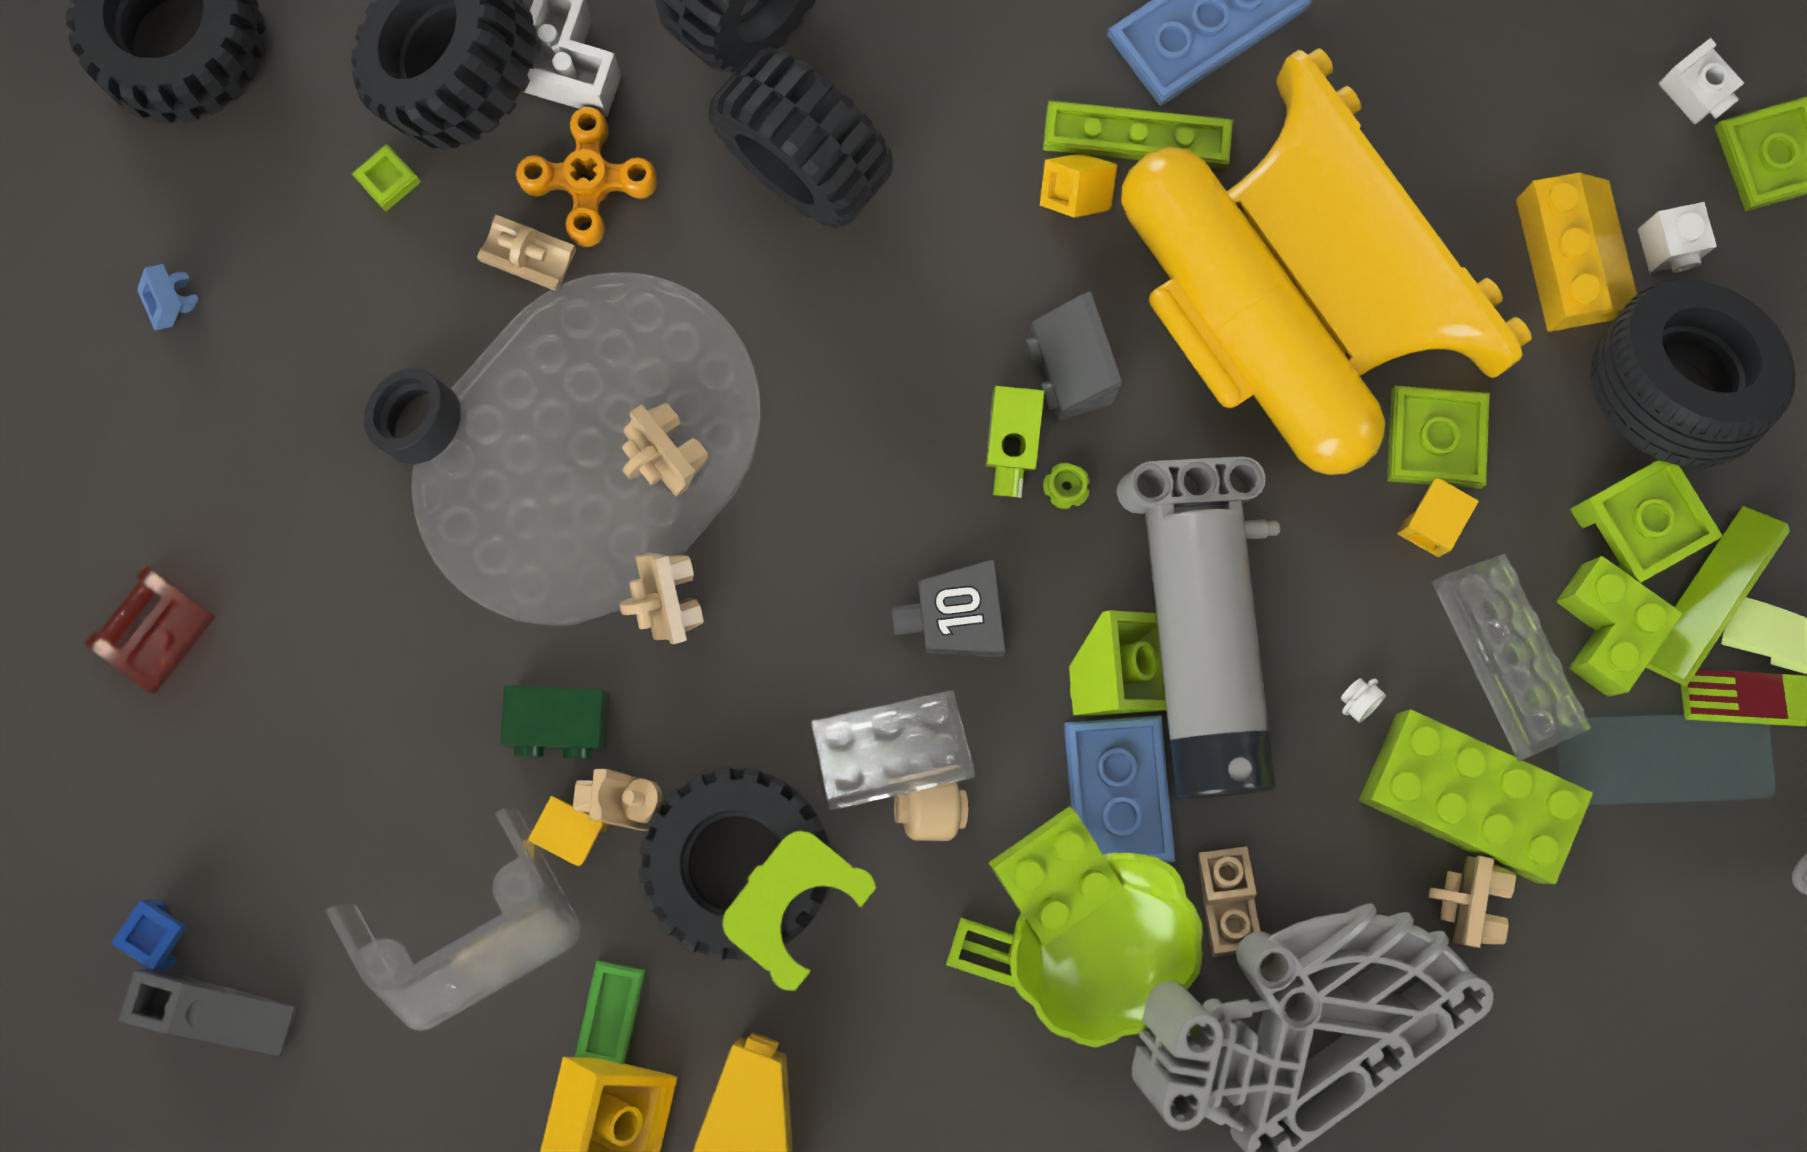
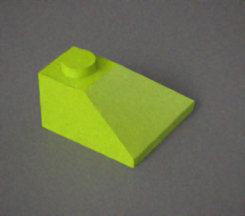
(1119, 667)

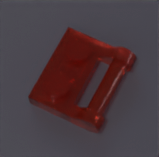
(160, 639)

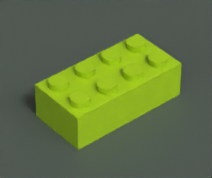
(1476, 797)

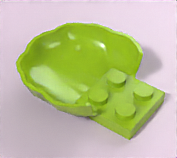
(1094, 930)

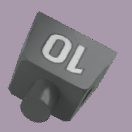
(956, 613)

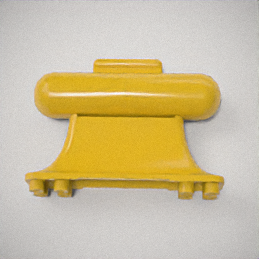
(1309, 274)

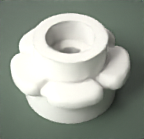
(1362, 699)

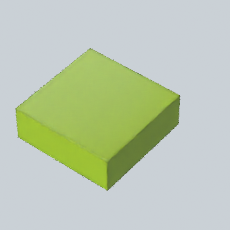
(386, 177)

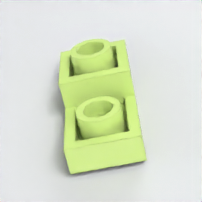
(1770, 633)

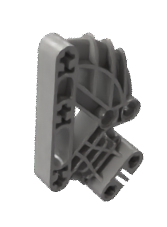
(1203, 1055)

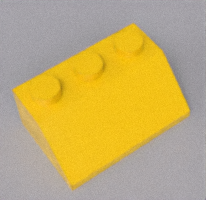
(1576, 250)
(608, 1107)

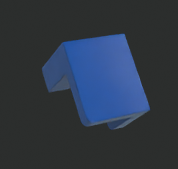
(150, 935)

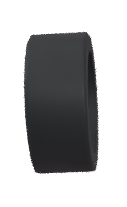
(389, 401)

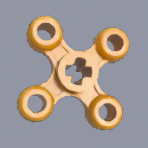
(587, 160)

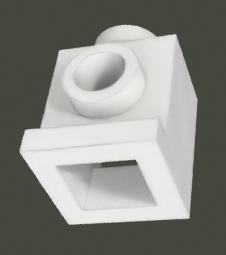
(1702, 83)

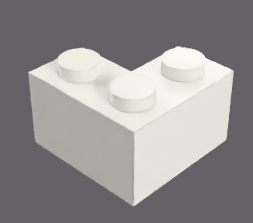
(566, 66)

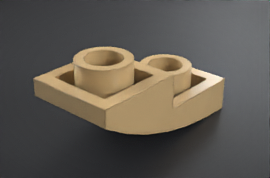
(1228, 898)

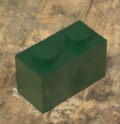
(554, 720)

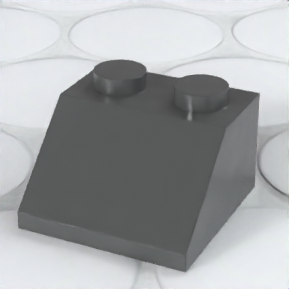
(1073, 358)

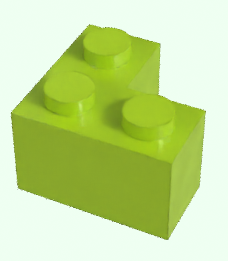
(1626, 620)

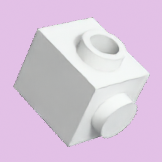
(1677, 238)

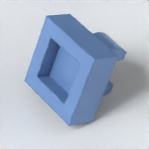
(160, 298)

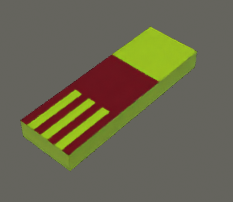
(1746, 698)

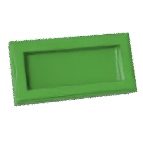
(610, 1012)

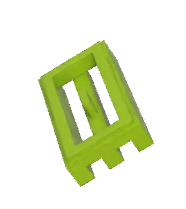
(960, 943)

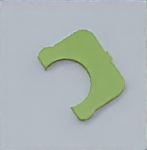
(757, 912)

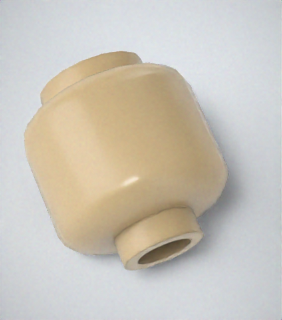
(932, 812)

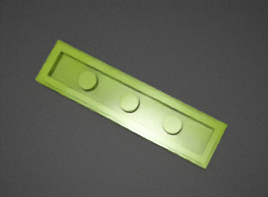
(1134, 132)
(1718, 592)

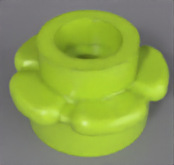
(1066, 473)

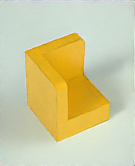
(1078, 185)
(1438, 518)
(566, 831)

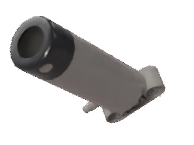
(1207, 621)

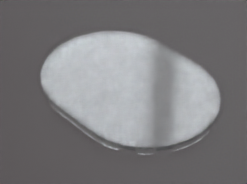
(533, 489)

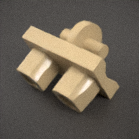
(527, 253)
(655, 454)
(656, 599)
(618, 799)
(1478, 881)

